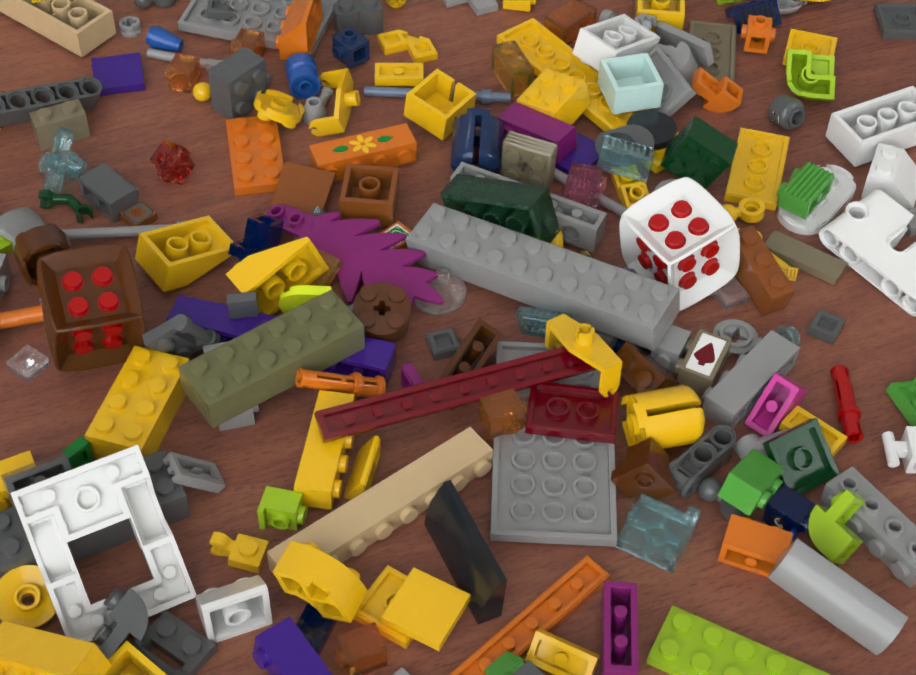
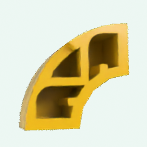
(320, 581)

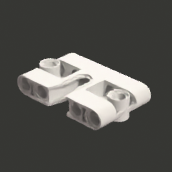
(866, 240)

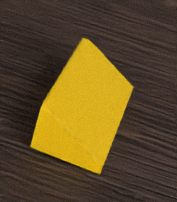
(364, 468)

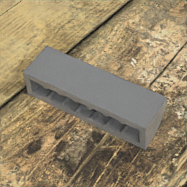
(837, 597)

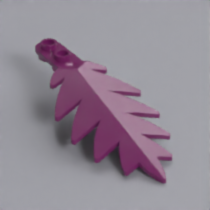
(362, 253)

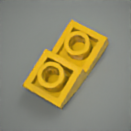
(629, 189)

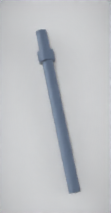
(486, 96)

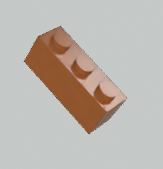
(762, 274)

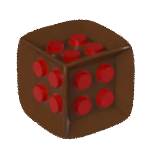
(90, 306)

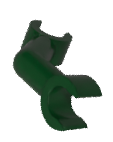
(49, 199)

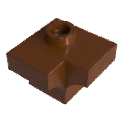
(645, 471)

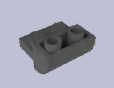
(128, 616)

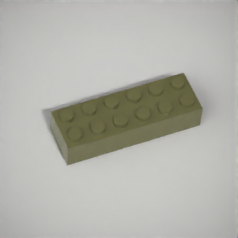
(268, 357)

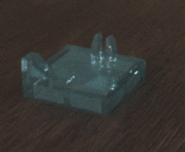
(658, 532)

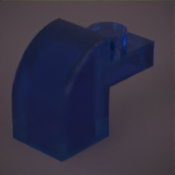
(260, 234)

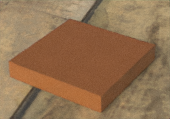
(303, 187)

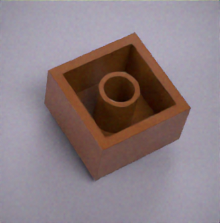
(370, 193)

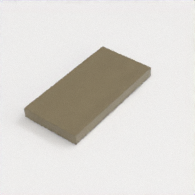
(723, 46)

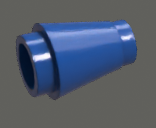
(163, 40)

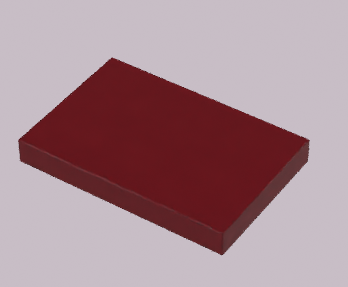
(572, 413)

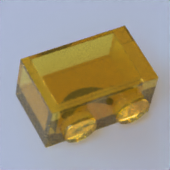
(512, 67)

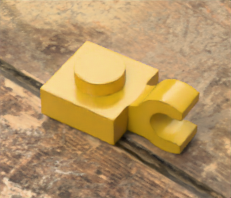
(243, 553)

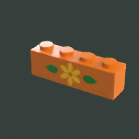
(379, 147)

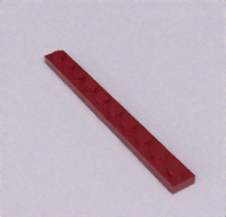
(447, 393)

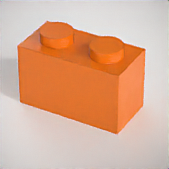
(753, 545)

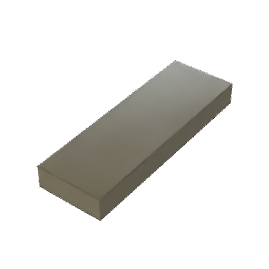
(806, 257)

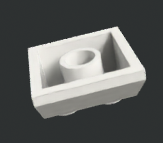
(893, 174)
(234, 608)

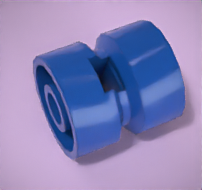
(302, 76)

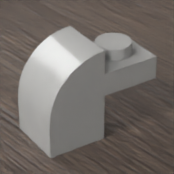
(682, 59)

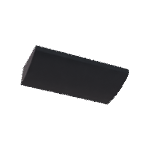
(466, 553)

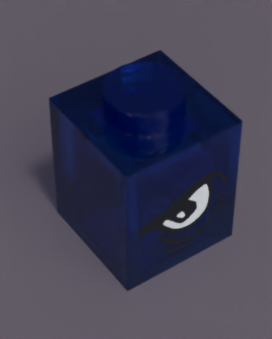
(789, 511)

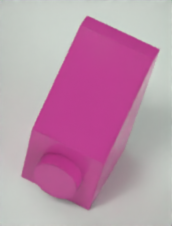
(775, 404)

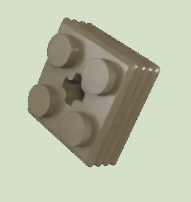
(528, 159)

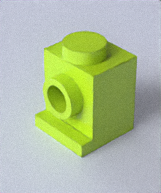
(281, 509)

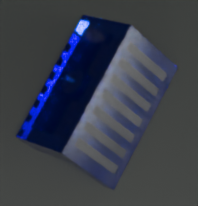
(766, 8)

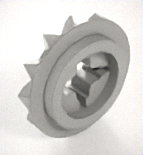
(746, 335)

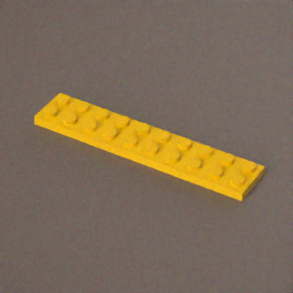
(548, 51)

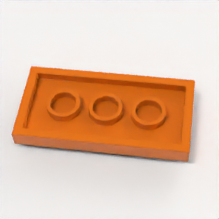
(254, 155)

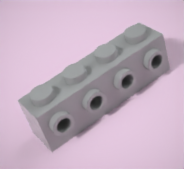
(879, 525)

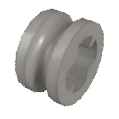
(130, 26)

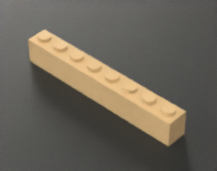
(395, 499)

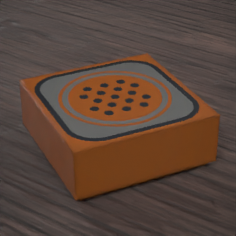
(138, 214)

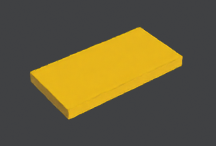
(757, 167)

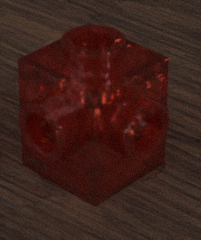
(172, 162)

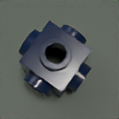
(350, 47)

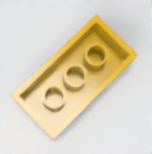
(138, 404)

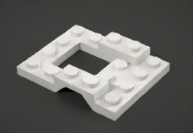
(87, 502)

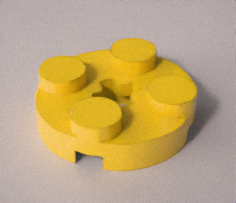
(278, 107)

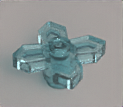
(61, 162)

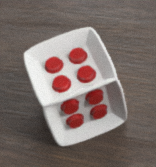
(681, 240)

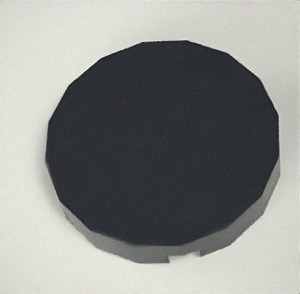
(659, 125)

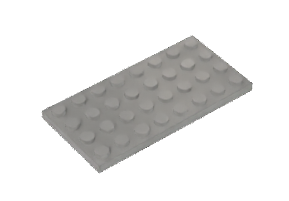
(551, 485)

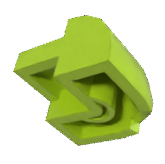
(810, 75)

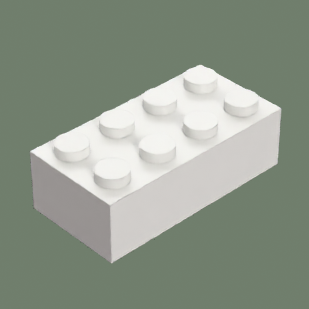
(880, 120)

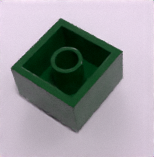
(699, 153)

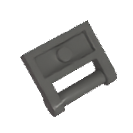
(180, 337)
(178, 643)

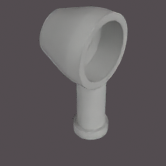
(315, 106)

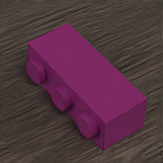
(538, 125)
(619, 629)

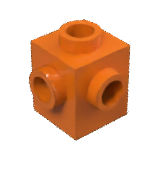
(757, 34)

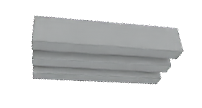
(194, 472)

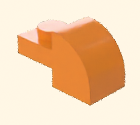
(719, 95)

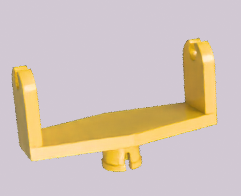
(344, 101)
(587, 346)

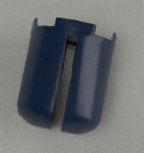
(488, 138)

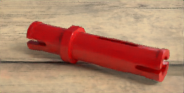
(848, 412)

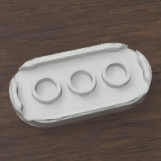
(838, 197)

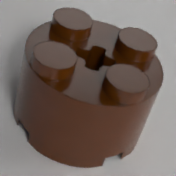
(36, 244)
(383, 300)

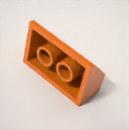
(299, 28)

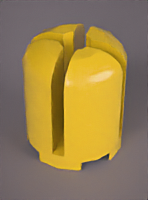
(665, 415)

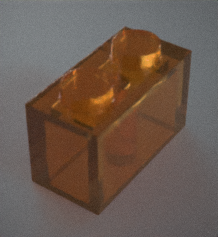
(569, 18)

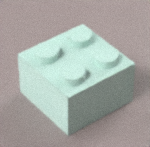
(630, 83)

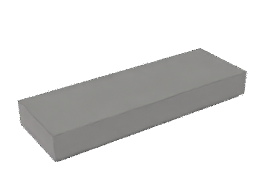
(672, 36)

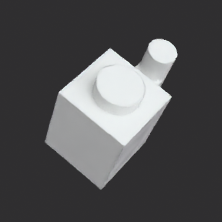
(901, 449)

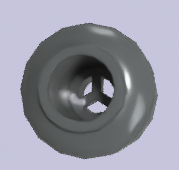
(786, 112)

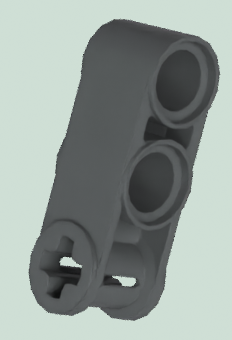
(703, 459)

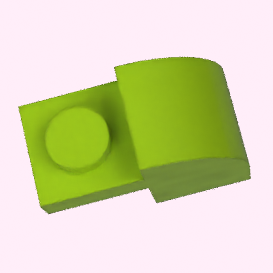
(829, 526)

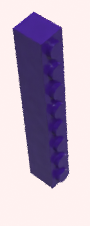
(374, 360)

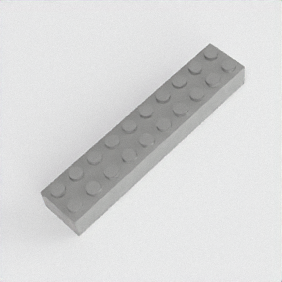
(546, 276)

